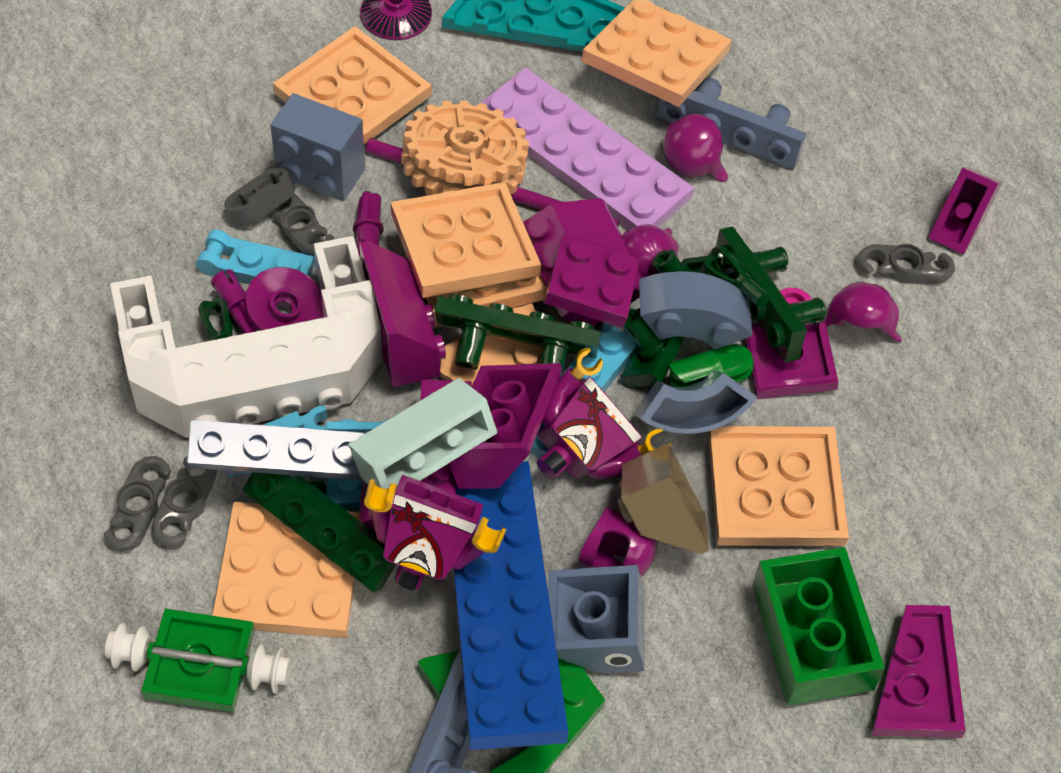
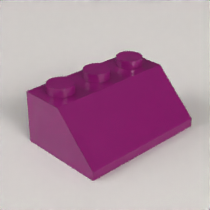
(580, 219)
(405, 322)
(517, 403)

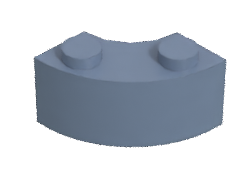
(695, 307)
(696, 407)

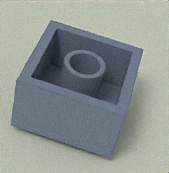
(319, 146)

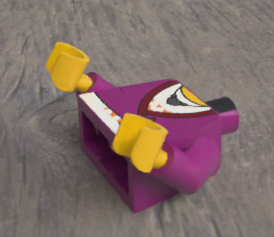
(587, 429)
(428, 529)

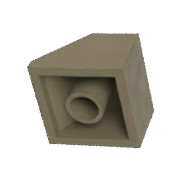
(662, 501)

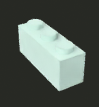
(424, 436)

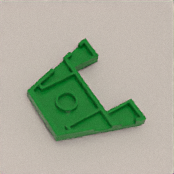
(581, 704)

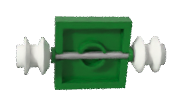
(198, 659)

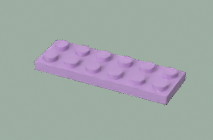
(590, 153)

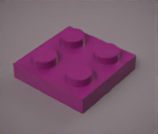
(592, 281)

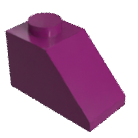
(965, 209)

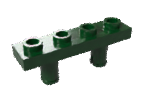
(778, 319)
(500, 321)
(653, 356)
(323, 524)

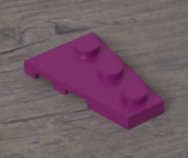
(922, 678)

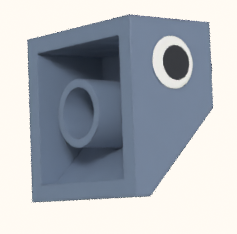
(599, 617)

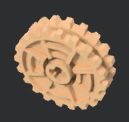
(463, 148)

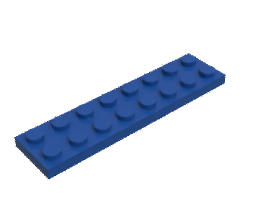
(508, 628)

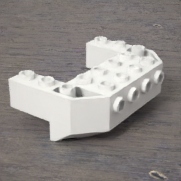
(257, 372)

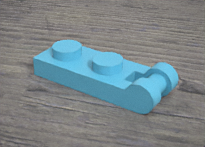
(247, 257)

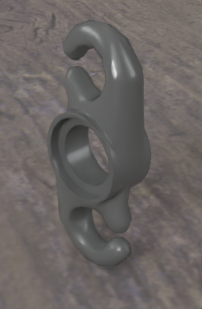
(302, 236)
(890, 253)
(169, 513)
(141, 519)

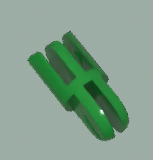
(731, 360)

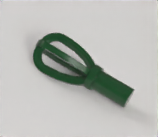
(744, 281)
(205, 309)

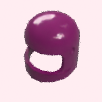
(618, 538)

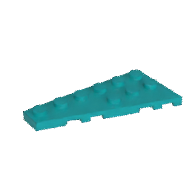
(542, 22)

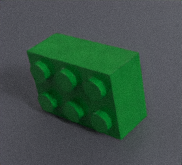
(817, 626)

